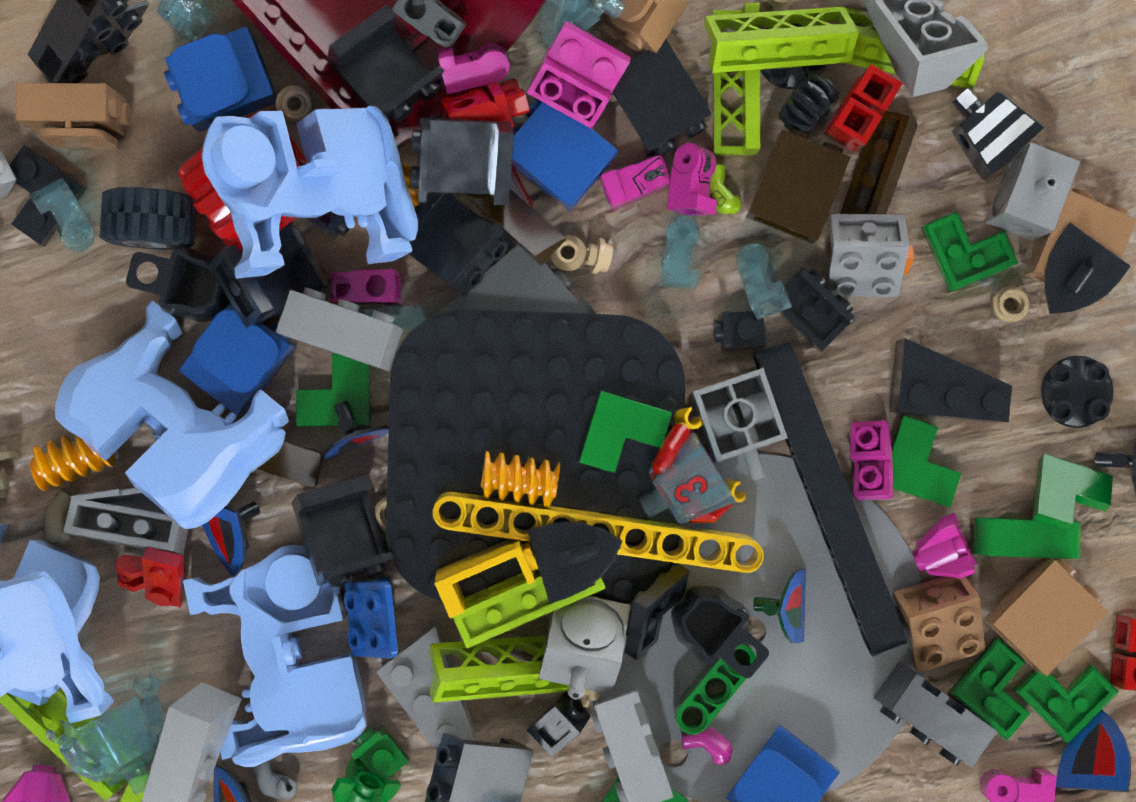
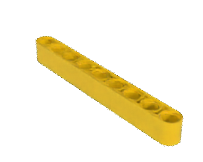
(619, 526)

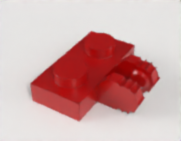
(157, 572)

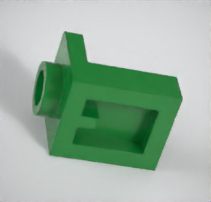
(379, 752)

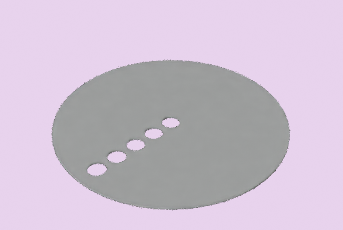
(811, 687)

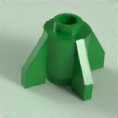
(363, 785)

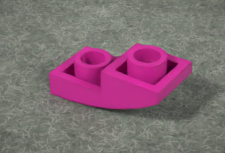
(872, 460)

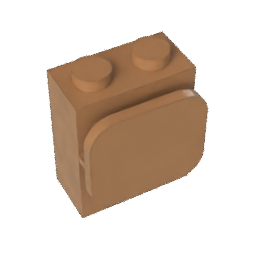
(642, 23)
(73, 114)
(1103, 223)
(1046, 614)

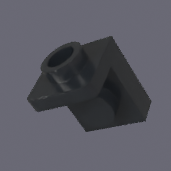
(739, 330)
(559, 724)

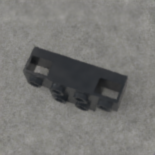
(80, 33)

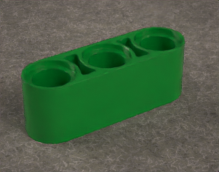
(1025, 538)
(710, 704)

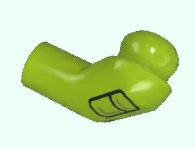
(726, 201)

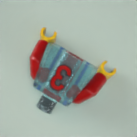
(688, 478)

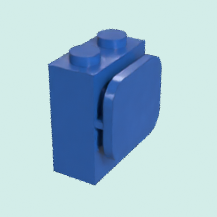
(219, 78)
(560, 154)
(236, 360)
(784, 773)

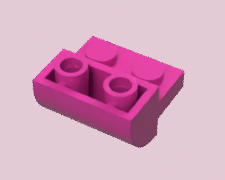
(578, 74)

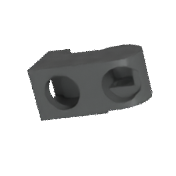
(431, 19)

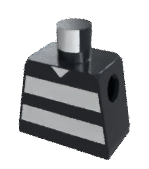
(992, 130)

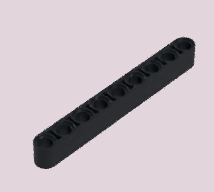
(831, 501)

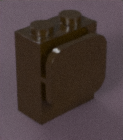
(798, 185)

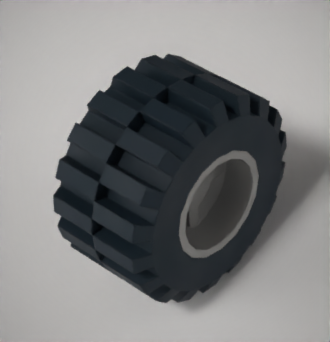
(147, 218)

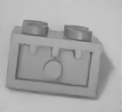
(867, 254)

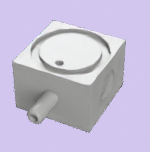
(1032, 192)
(739, 418)
(585, 645)

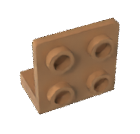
(942, 621)

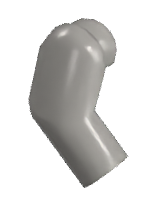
(273, 783)

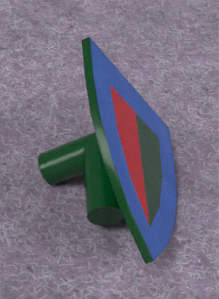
(789, 607)

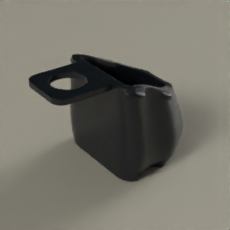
(184, 284)
(713, 628)

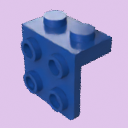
(371, 618)

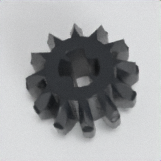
(809, 104)

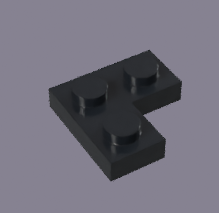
(33, 174)
(650, 607)

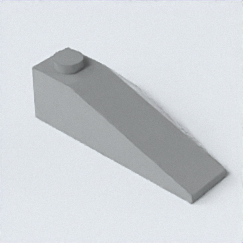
(925, 42)

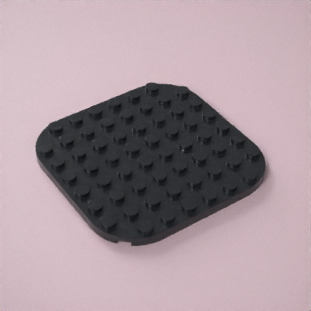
(526, 391)

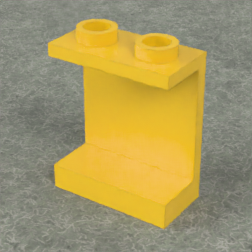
(448, 576)

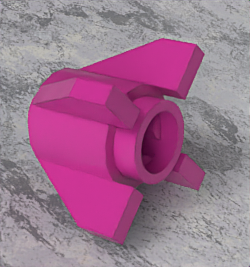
(945, 550)
(38, 786)

